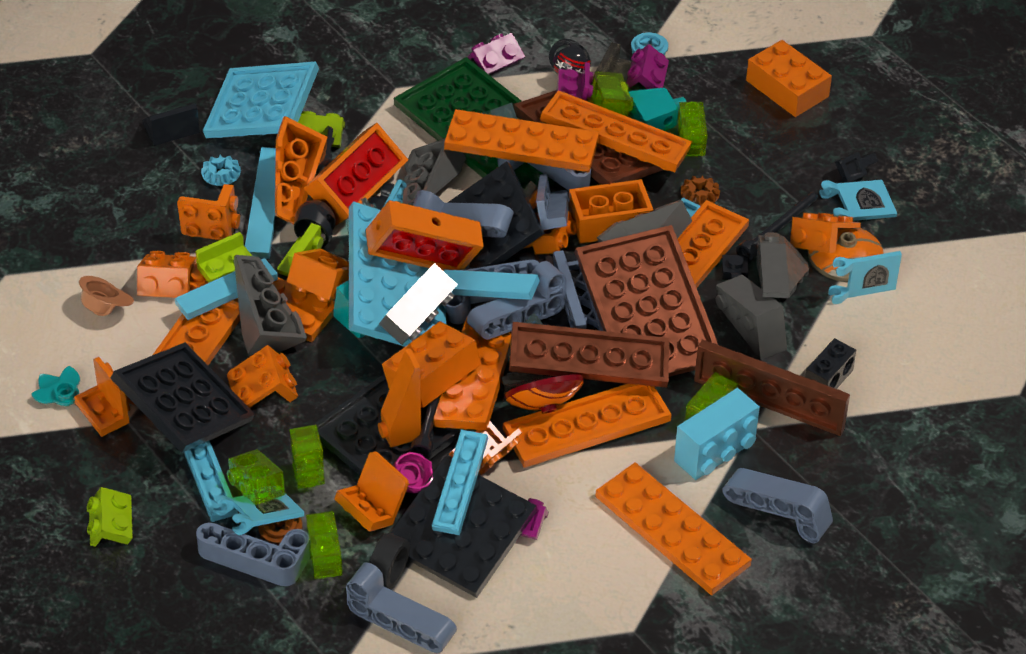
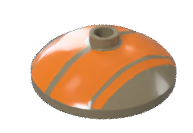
(850, 244)

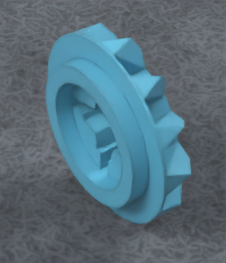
(644, 39)
(224, 176)

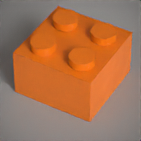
(318, 273)

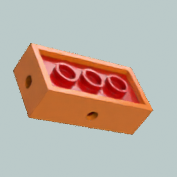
(357, 171)
(423, 237)

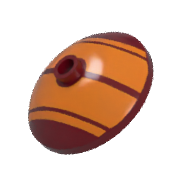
(545, 393)

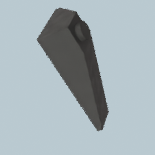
(430, 169)
(670, 214)
(779, 266)
(263, 309)

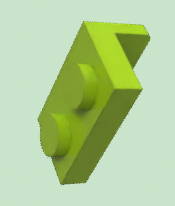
(319, 124)
(309, 241)
(110, 517)

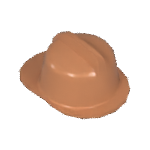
(102, 296)

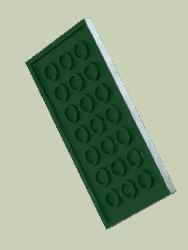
(467, 89)

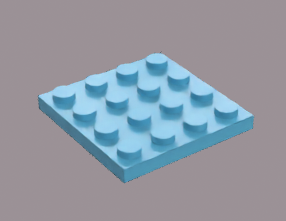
(258, 99)

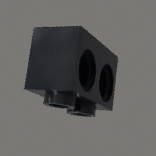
(832, 364)

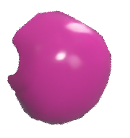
(415, 469)

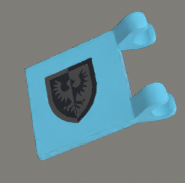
(860, 199)
(866, 275)
(254, 515)

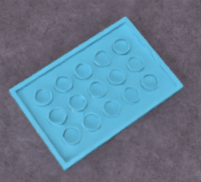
(377, 281)

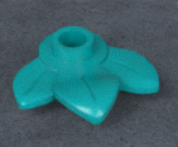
(58, 389)

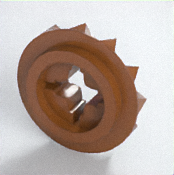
(710, 194)
(269, 532)

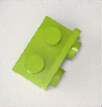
(218, 258)

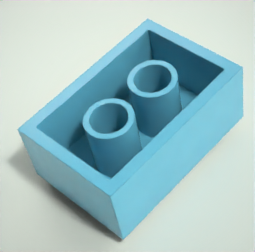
(716, 434)

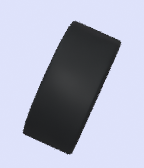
(391, 558)

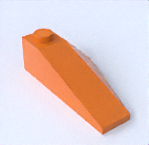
(295, 165)
(402, 406)

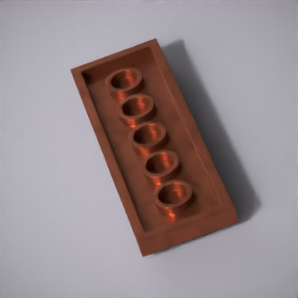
(590, 354)
(775, 387)

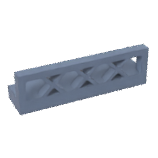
(551, 205)
(573, 301)

